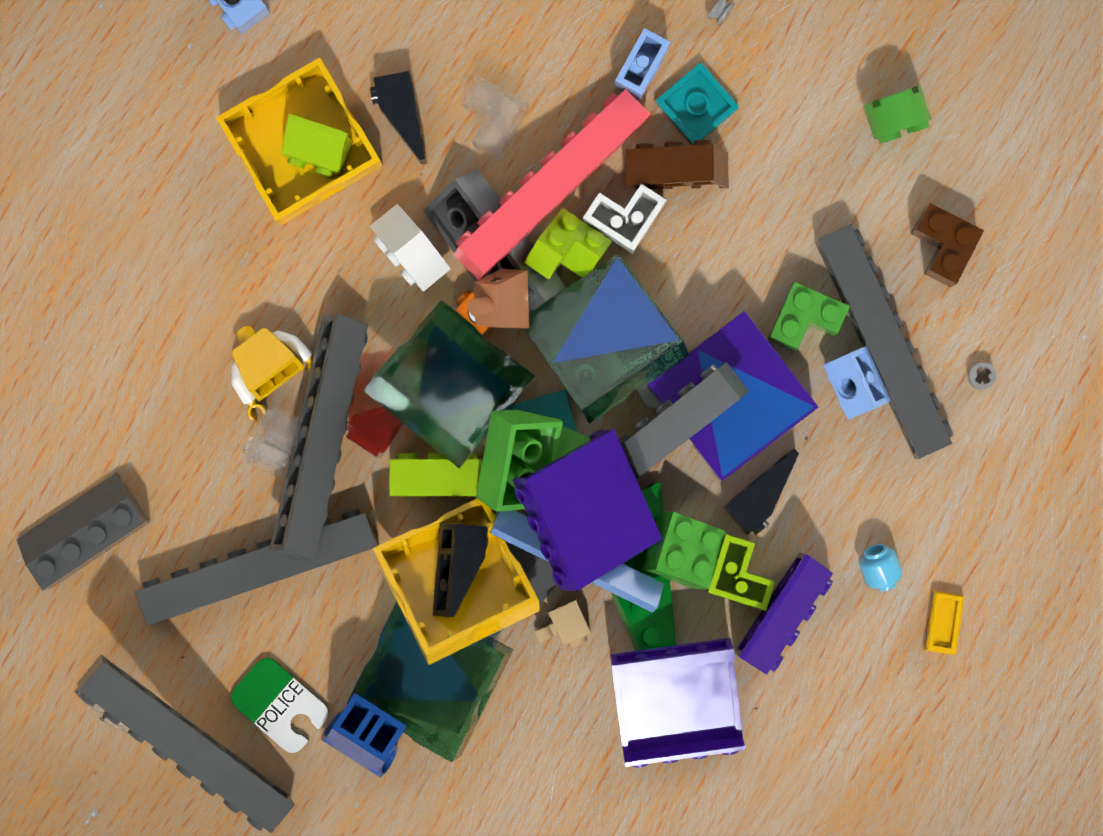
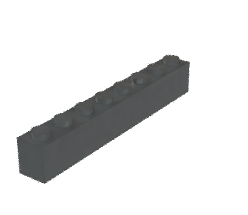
(881, 334)
(319, 437)
(250, 570)
(185, 744)

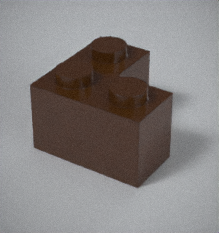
(954, 243)

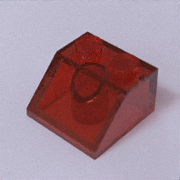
(373, 430)

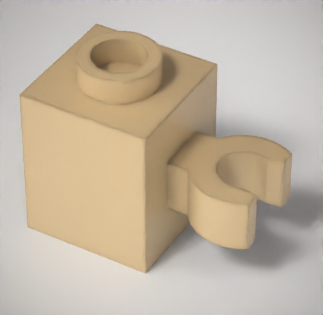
(567, 623)

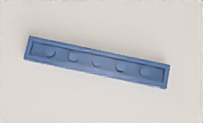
(620, 581)

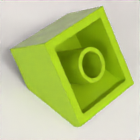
(315, 146)

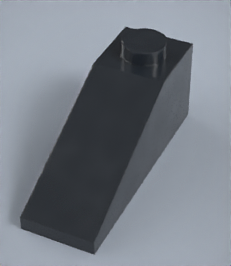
(398, 105)
(758, 499)
(458, 561)

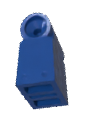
(365, 735)

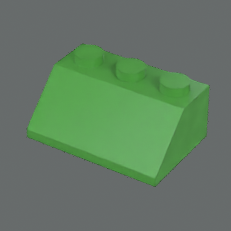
(514, 449)

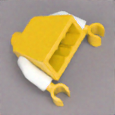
(265, 363)

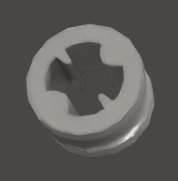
(721, 11)
(991, 376)

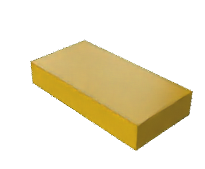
(944, 623)

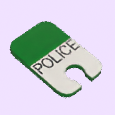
(272, 699)

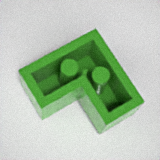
(803, 309)

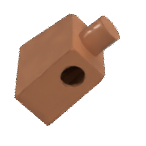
(501, 299)

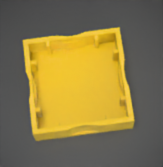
(258, 133)
(493, 602)

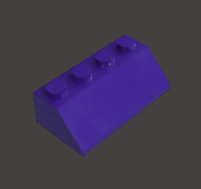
(786, 609)

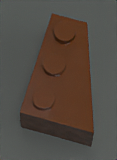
(677, 165)

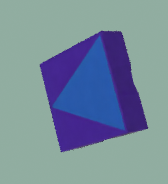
(756, 420)

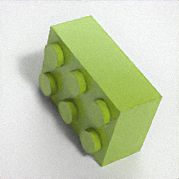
(433, 476)

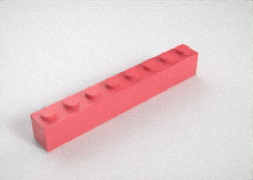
(551, 184)

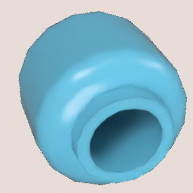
(880, 567)

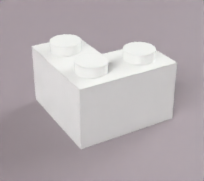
(627, 225)
(408, 247)

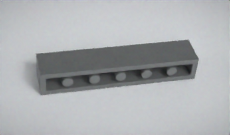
(682, 419)

